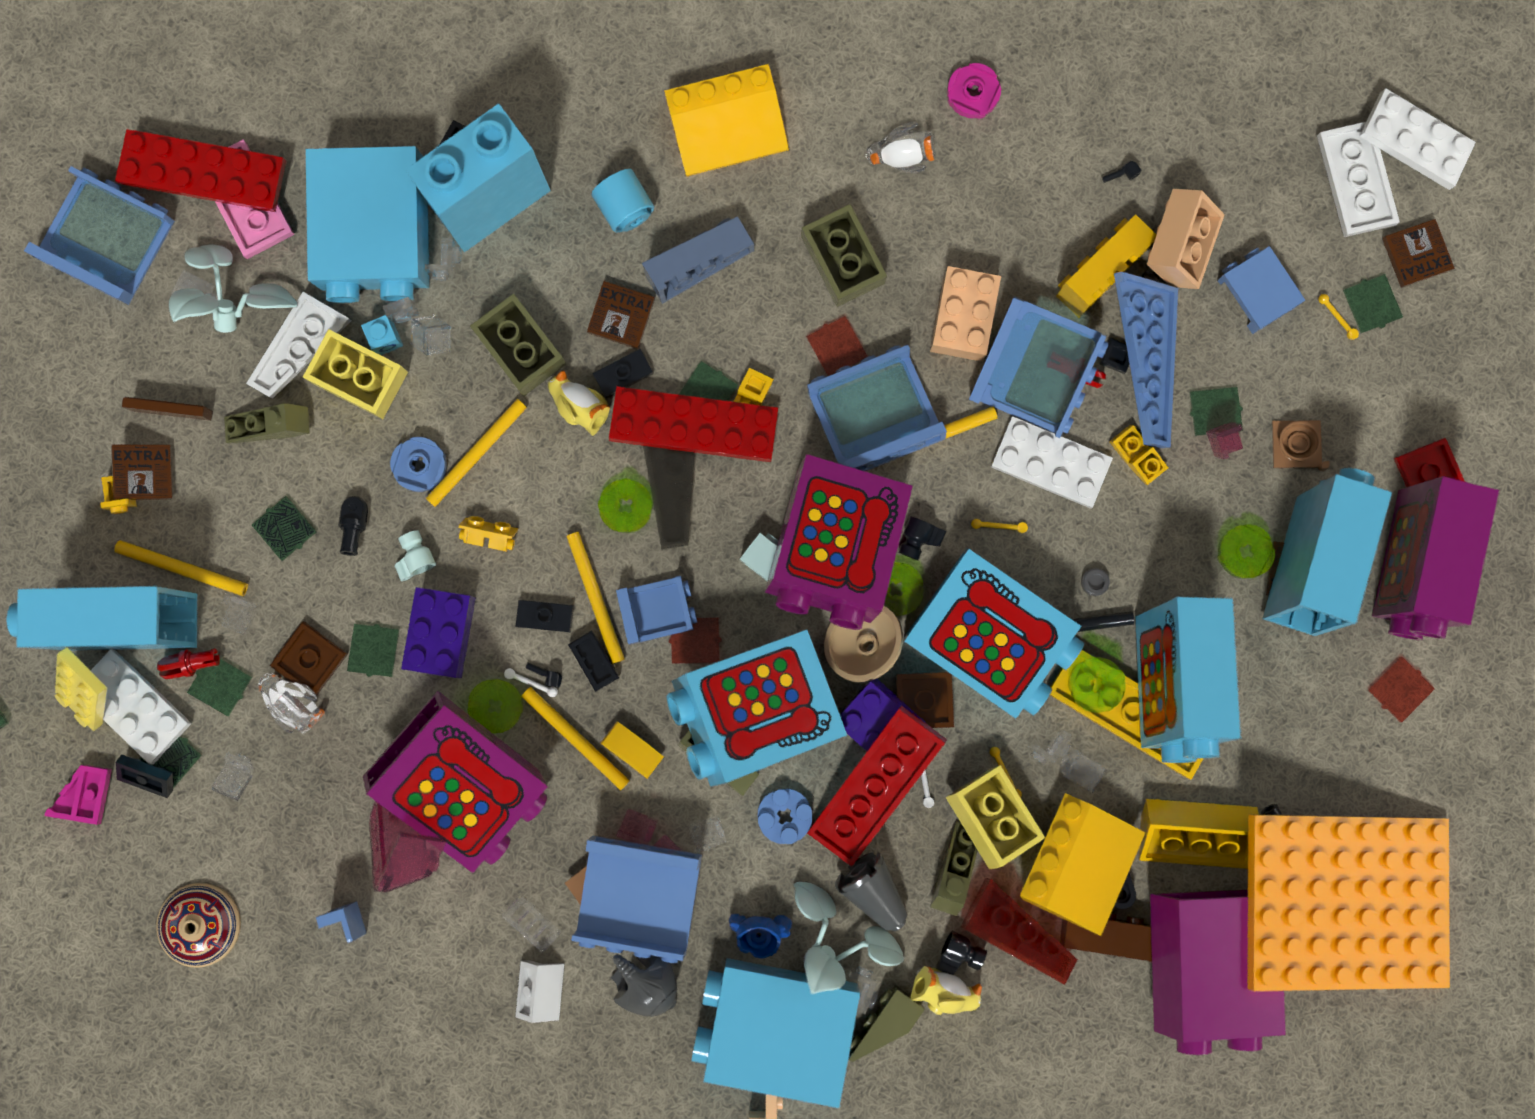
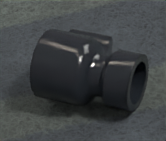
(918, 534)
(958, 950)

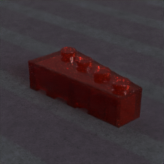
(1012, 930)

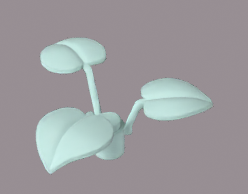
(194, 302)
(820, 963)

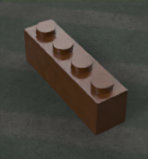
(1119, 938)

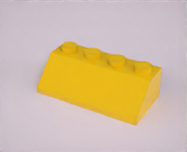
(1195, 833)

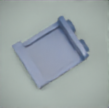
(1261, 288)
(656, 610)

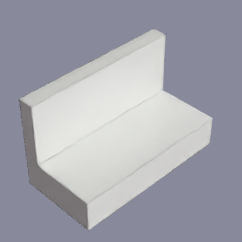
(539, 991)

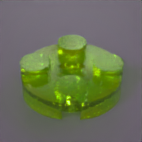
(625, 490)
(1260, 545)
(911, 589)
(1082, 691)
(511, 707)

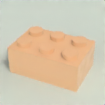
(1185, 238)
(965, 313)

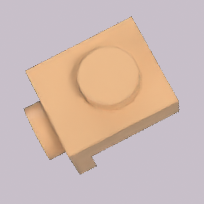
(772, 1104)

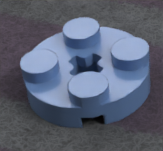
(410, 451)
(769, 820)

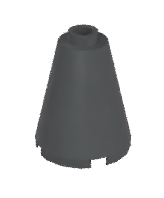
(873, 891)

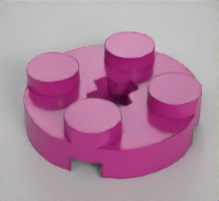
(967, 77)

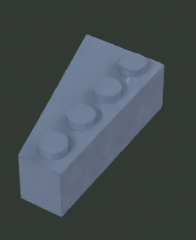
(697, 258)

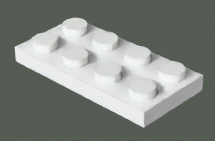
(1417, 139)
(1357, 181)
(1051, 462)
(138, 708)

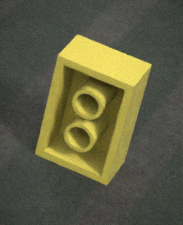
(355, 374)
(995, 817)

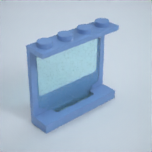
(104, 236)
(1039, 366)
(875, 410)

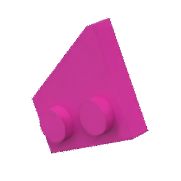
(83, 797)

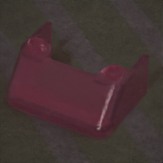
(400, 852)

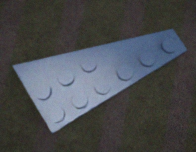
(1150, 337)

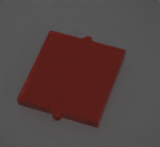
(836, 346)
(698, 644)
(1401, 689)

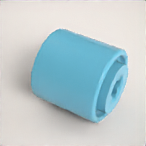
(623, 201)

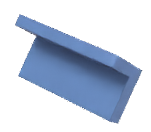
(350, 920)

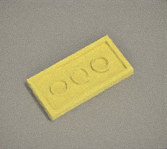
(79, 690)

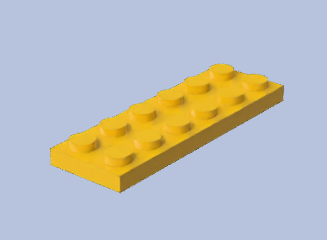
(1121, 720)

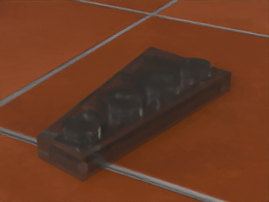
(671, 490)

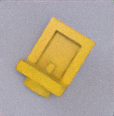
(115, 506)

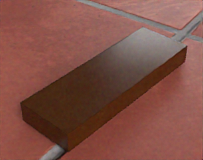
(167, 408)

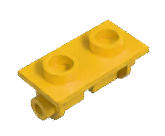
(499, 533)

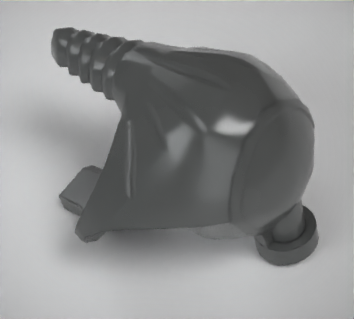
(645, 991)

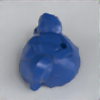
(770, 930)

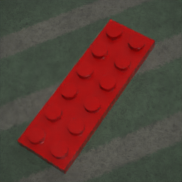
(201, 170)
(693, 424)
(877, 785)

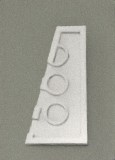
(295, 344)

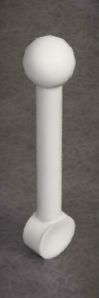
(510, 674)
(927, 801)

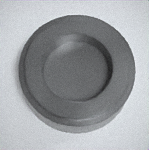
(1095, 582)

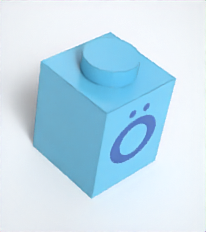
(382, 335)

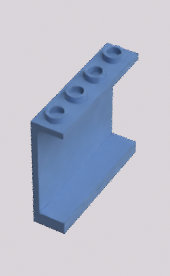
(637, 899)

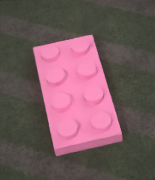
(254, 228)

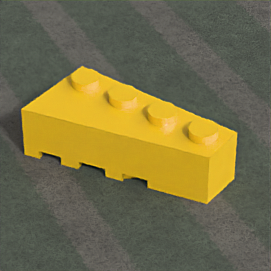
(1112, 256)

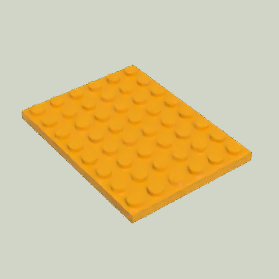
(1347, 903)

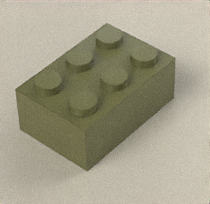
(843, 255)
(518, 344)

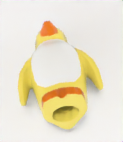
(578, 403)
(945, 992)

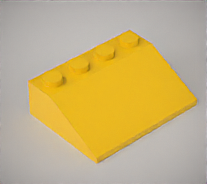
(726, 120)
(1082, 864)

